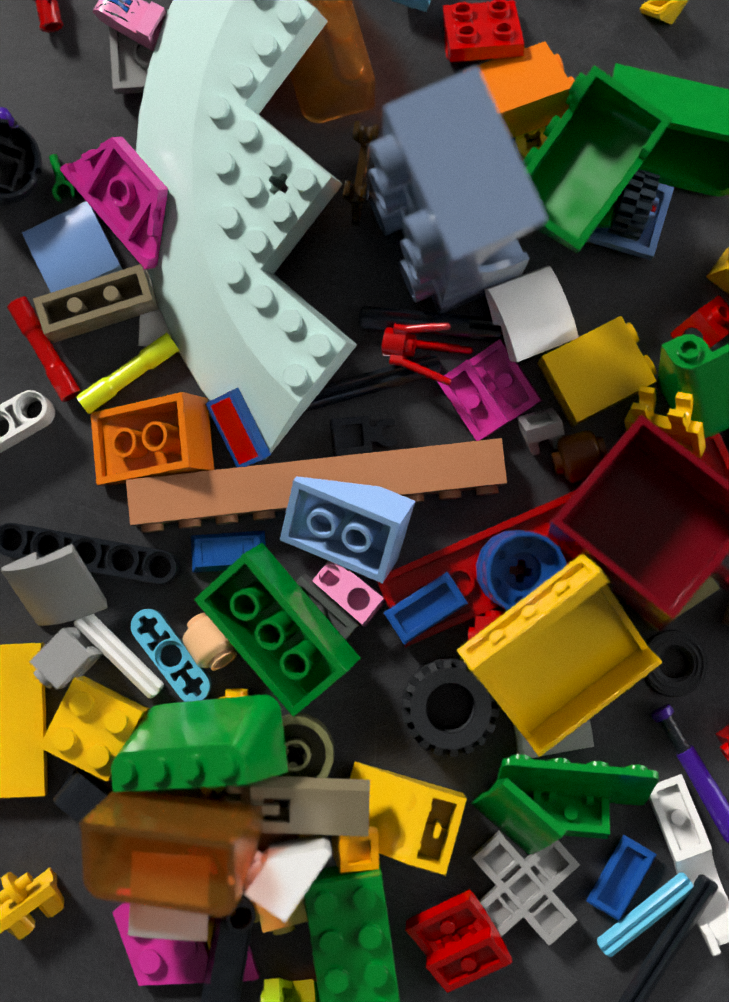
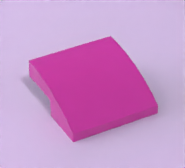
(489, 391)

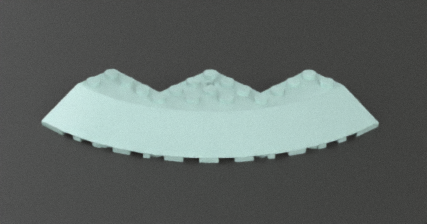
(226, 208)

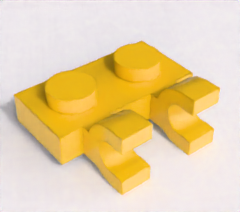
(676, 424)

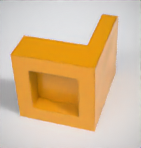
(356, 852)

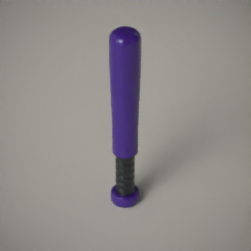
(696, 770)

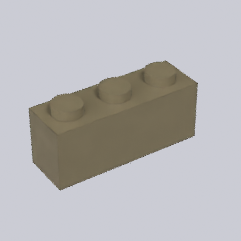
(96, 303)

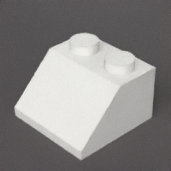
(285, 872)

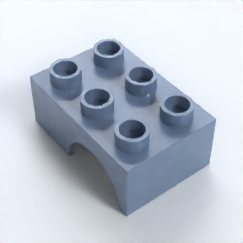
(453, 191)

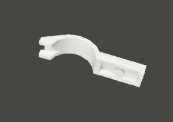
(691, 853)

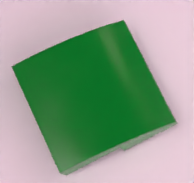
(518, 816)

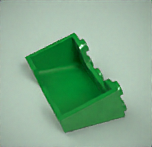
(591, 155)

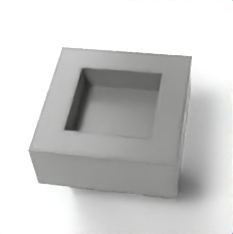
(540, 426)

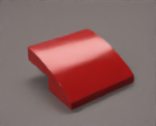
(458, 941)

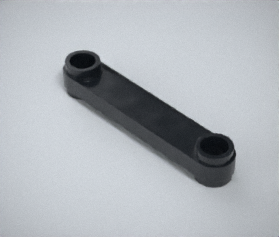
(228, 954)

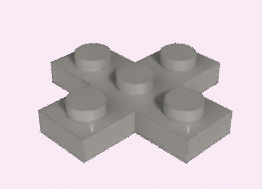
(526, 886)

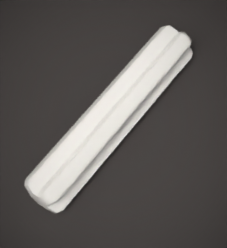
(120, 655)

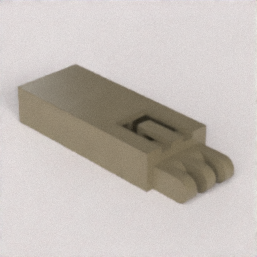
(315, 807)

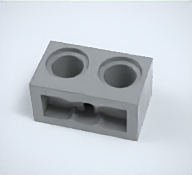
(65, 657)

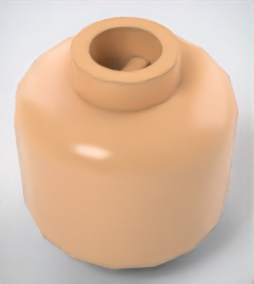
(207, 643)

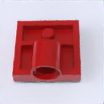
(482, 31)

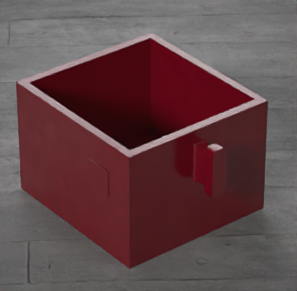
(650, 523)

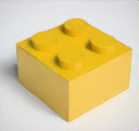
(92, 726)

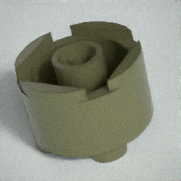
(315, 739)

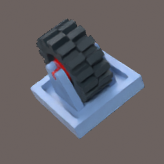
(637, 217)

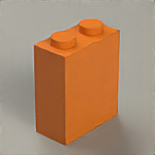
(528, 88)

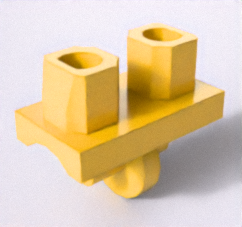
(23, 896)

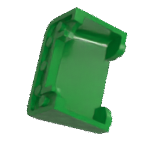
(694, 369)

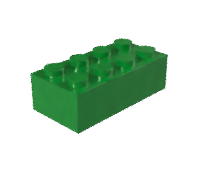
(277, 628)
(351, 937)

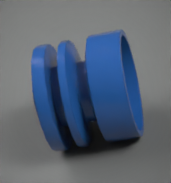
(535, 553)

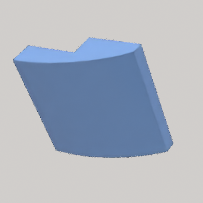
(71, 248)

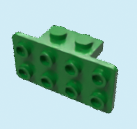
(579, 793)

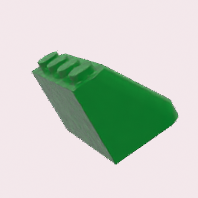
(696, 143)
(203, 745)

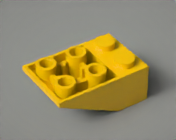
(412, 817)

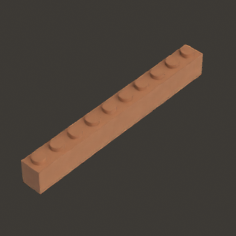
(267, 487)

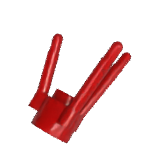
(400, 343)

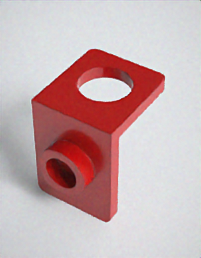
(710, 320)

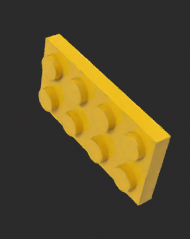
(21, 723)

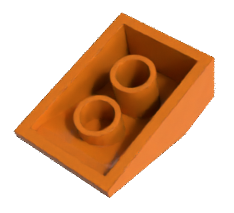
(152, 439)

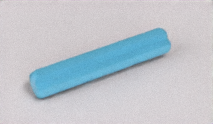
(645, 914)

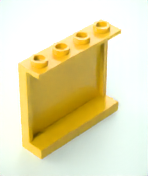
(560, 655)

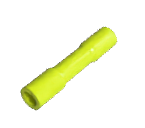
(108, 386)

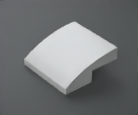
(531, 313)

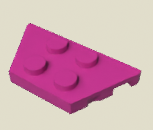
(123, 195)

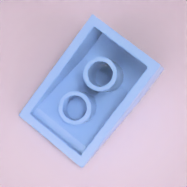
(348, 524)

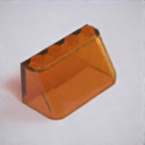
(335, 70)
(170, 851)

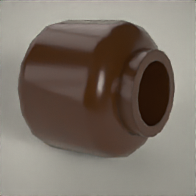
(578, 455)

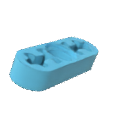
(161, 627)

